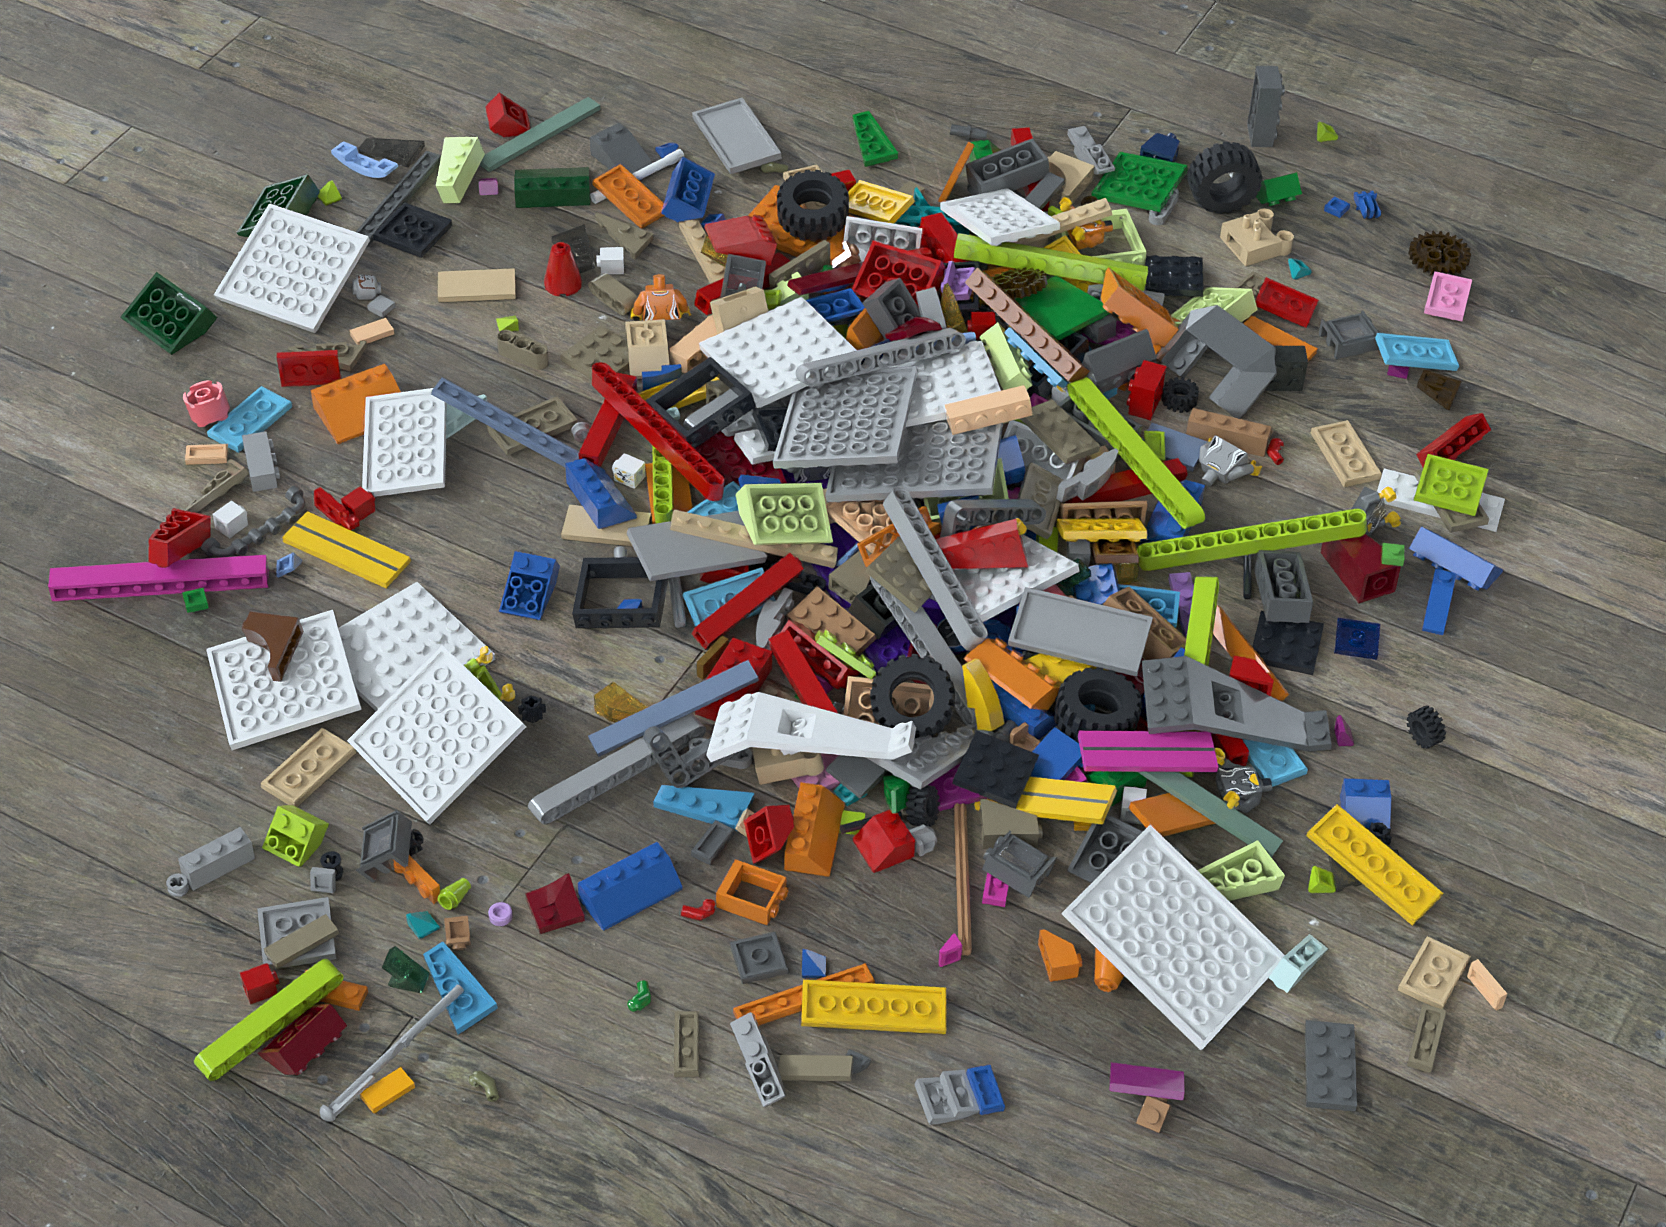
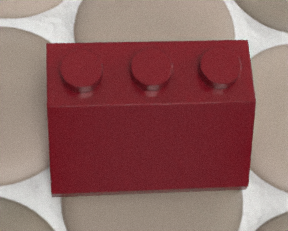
(304, 1039)

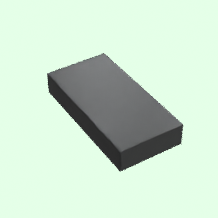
(712, 842)

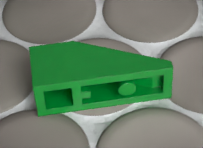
(896, 792)

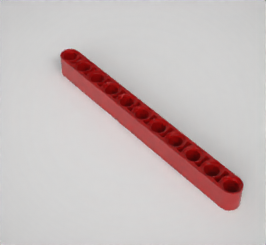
(658, 432)

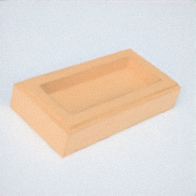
(372, 331)
(206, 454)
(1487, 985)

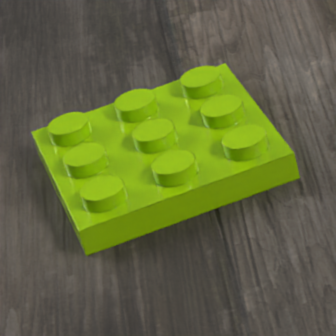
(1451, 485)
(845, 653)

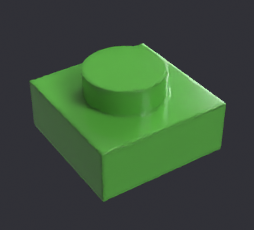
(1393, 554)

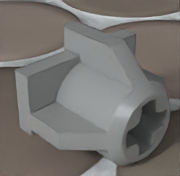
(924, 838)

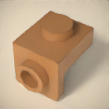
(849, 257)
(1020, 737)
(457, 932)
(1153, 1113)

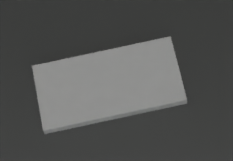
(736, 135)
(678, 554)
(1080, 631)

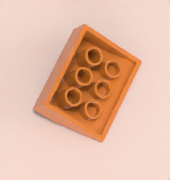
(1137, 308)
(344, 401)

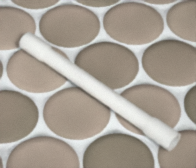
(668, 160)

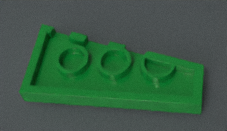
(872, 140)

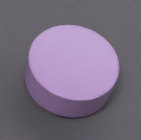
(500, 914)

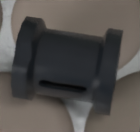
(334, 863)

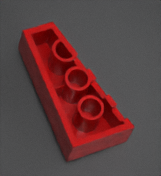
(178, 537)
(985, 547)

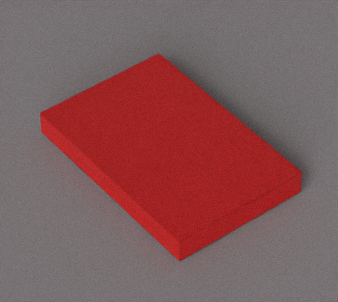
(1286, 302)
(308, 367)

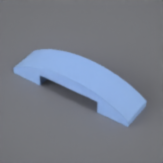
(362, 164)

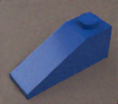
(1439, 601)

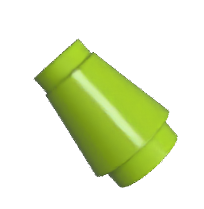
(453, 894)

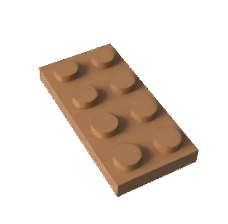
(823, 613)

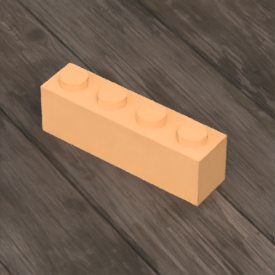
(689, 346)
(988, 410)

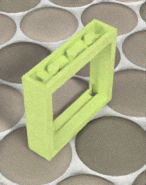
(1138, 252)

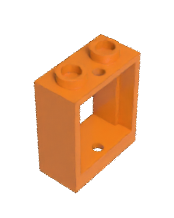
(757, 876)

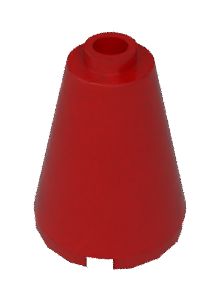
(562, 271)

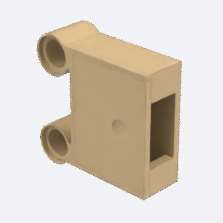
(1252, 237)
(738, 308)
(774, 766)

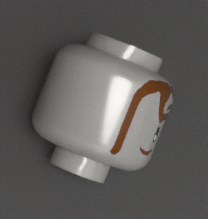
(366, 287)

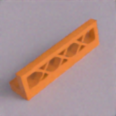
(934, 527)

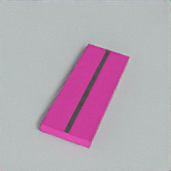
(1147, 752)

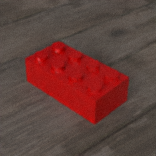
(735, 654)

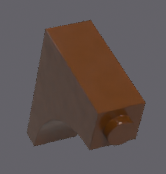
(277, 635)

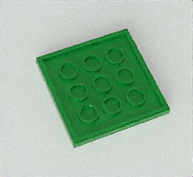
(1140, 181)
(1063, 308)

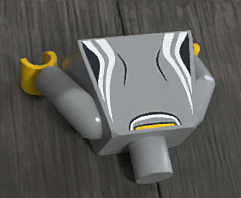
(1224, 462)

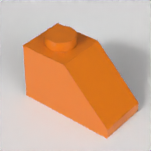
(1058, 956)

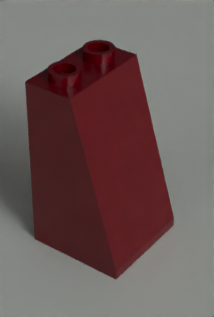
(1360, 567)

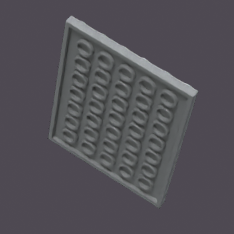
(848, 420)
(928, 466)

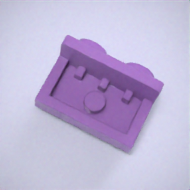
(956, 280)

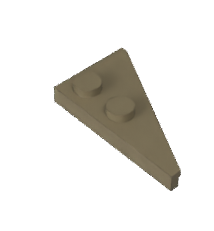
(627, 235)
(347, 354)
(219, 485)

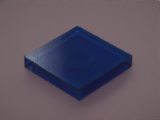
(1357, 638)

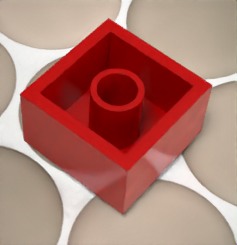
(1146, 389)

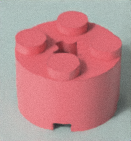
(206, 403)

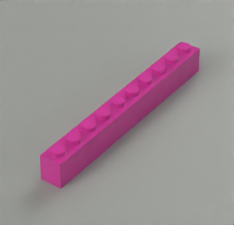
(149, 579)

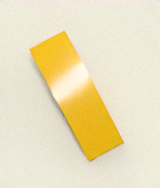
(982, 696)

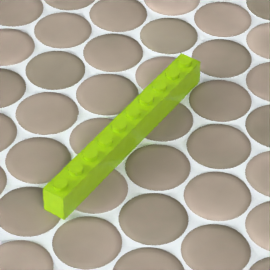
(1048, 260)

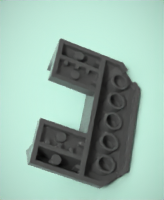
(1234, 342)

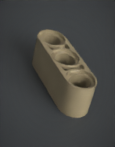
(613, 293)
(522, 349)

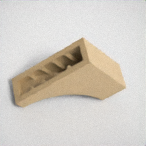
(1074, 172)

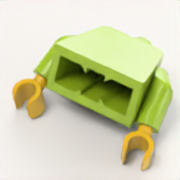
(485, 678)

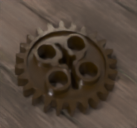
(1431, 248)
(1021, 282)

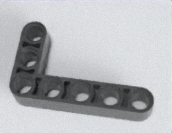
(965, 513)
(680, 763)

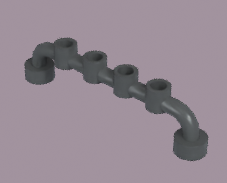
(239, 546)

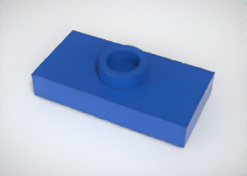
(985, 1089)

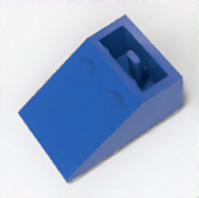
(529, 585)

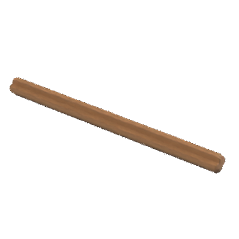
(962, 878)

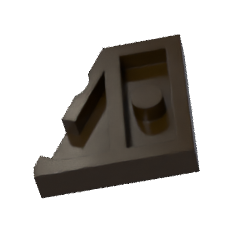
(1439, 388)

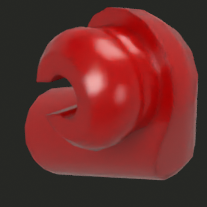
(1273, 450)
(699, 913)

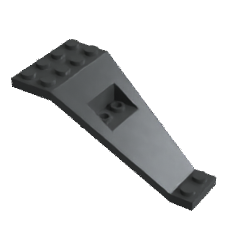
(1193, 696)

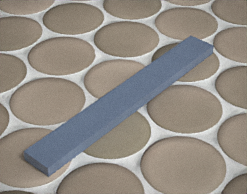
(504, 422)
(673, 708)

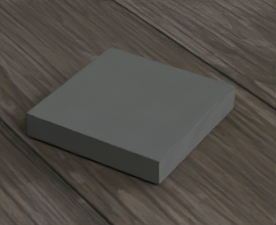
(758, 957)

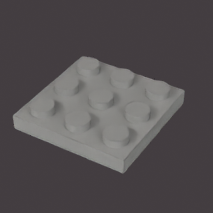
(284, 919)

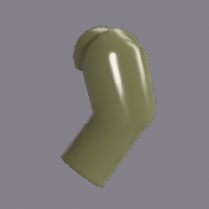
(772, 167)
(481, 1078)

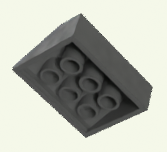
(1102, 847)

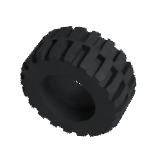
(1216, 162)
(812, 187)
(913, 669)
(1101, 689)

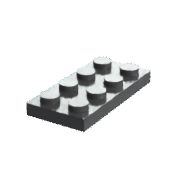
(1330, 1065)

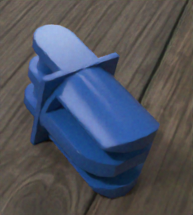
(1367, 204)

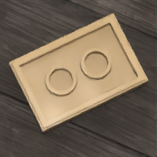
(1434, 973)

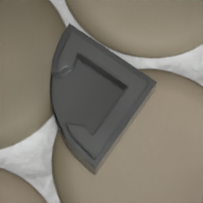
(860, 1061)

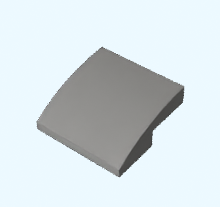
(946, 1097)

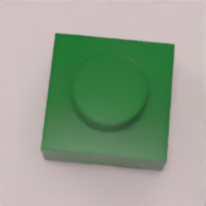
(195, 600)

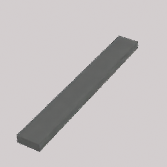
(400, 193)
(1040, 196)

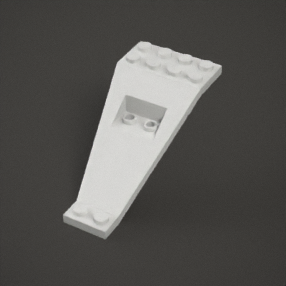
(795, 727)

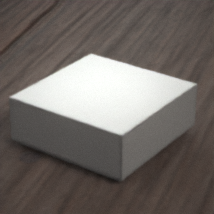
(381, 306)
(323, 880)

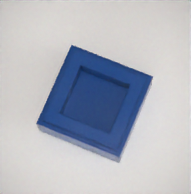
(1337, 207)

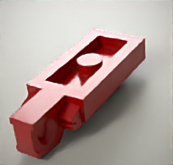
(334, 510)

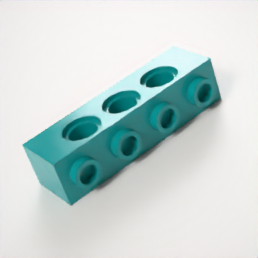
(913, 216)

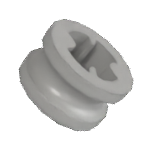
(580, 431)
(178, 879)

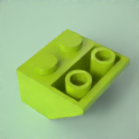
(294, 834)

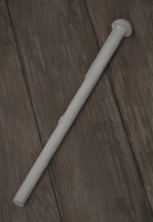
(357, 1087)

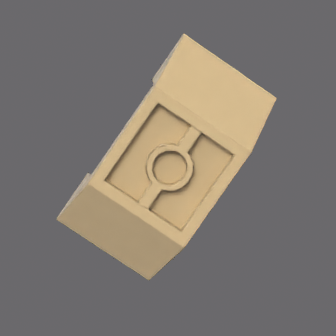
(646, 346)

